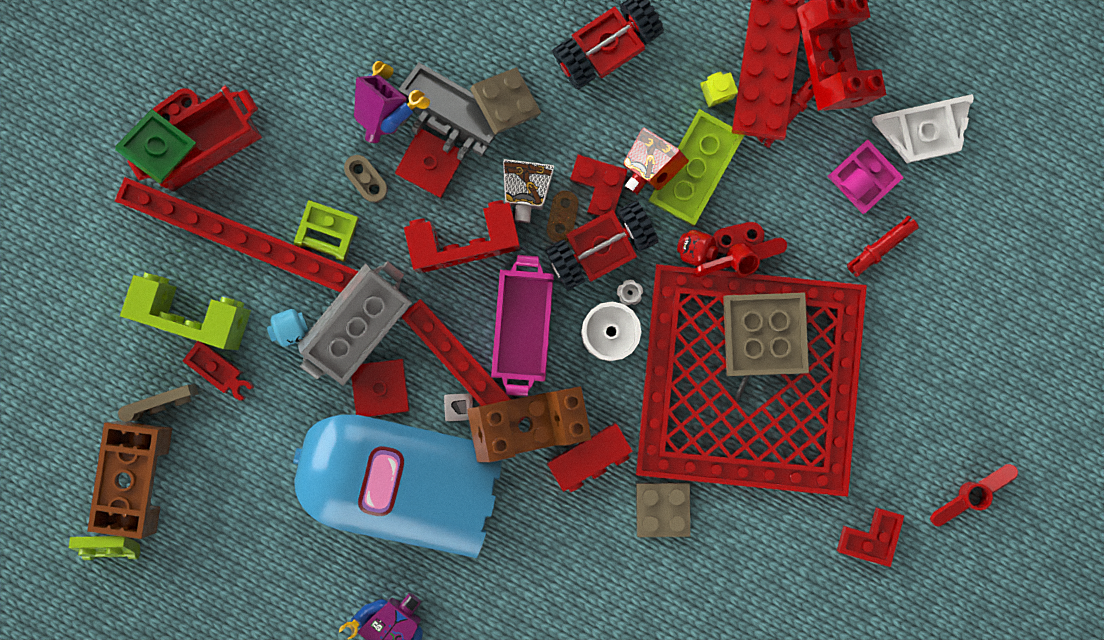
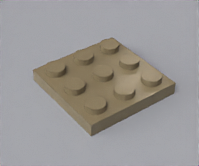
(765, 334)

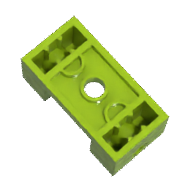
(150, 302)

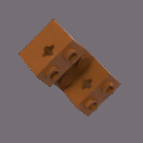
(553, 416)
(131, 450)

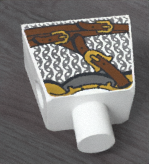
(526, 186)

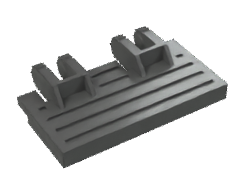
(449, 108)

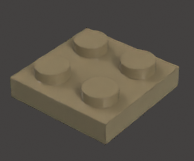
(505, 100)
(663, 509)

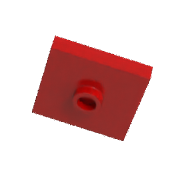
(428, 164)
(380, 388)

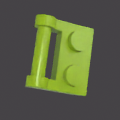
(330, 222)
(105, 547)

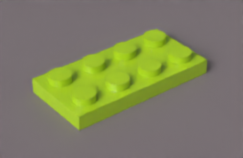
(709, 150)

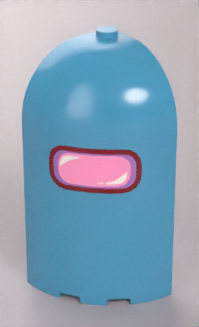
(396, 483)

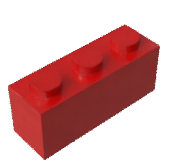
(590, 458)

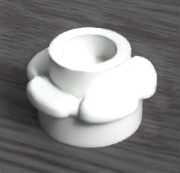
(626, 299)

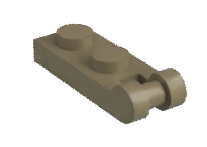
(157, 403)

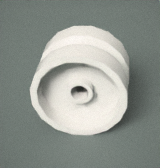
(625, 325)

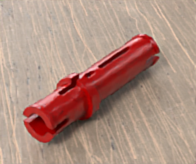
(797, 104)
(873, 253)

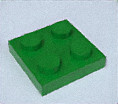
(155, 146)

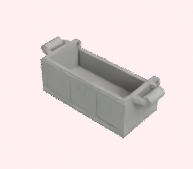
(354, 324)

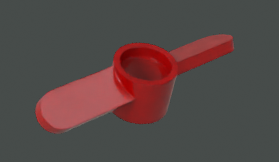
(752, 256)
(987, 485)

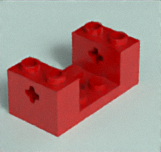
(826, 29)
(426, 251)

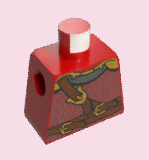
(652, 162)

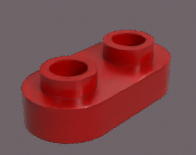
(175, 104)
(738, 234)

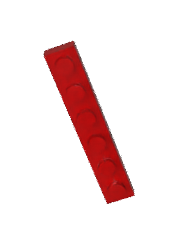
(454, 355)

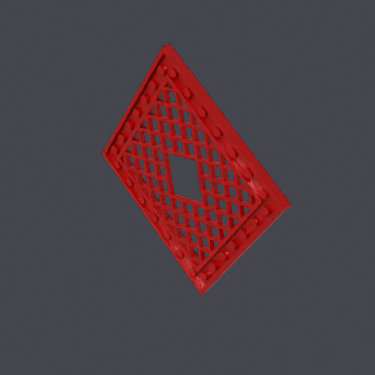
(841, 401)

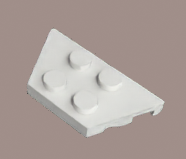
(926, 129)

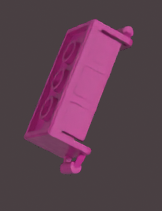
(522, 325)

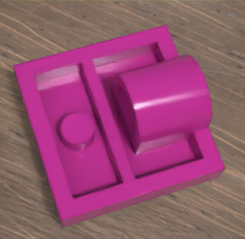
(865, 176)

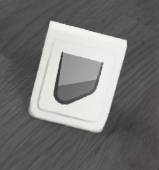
(456, 406)

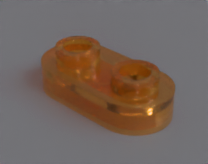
(562, 216)

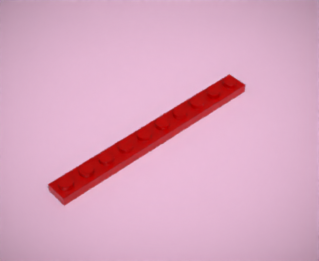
(234, 235)

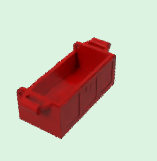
(220, 131)

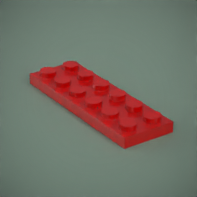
(767, 69)

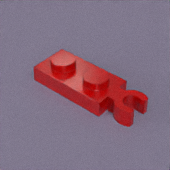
(216, 369)

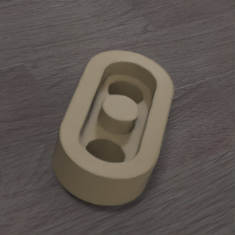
(366, 179)

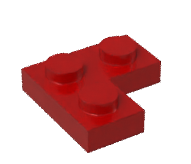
(604, 178)
(878, 543)

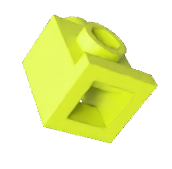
(719, 88)

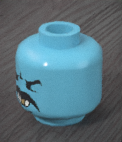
(287, 327)

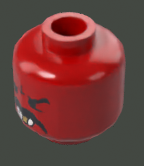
(697, 248)

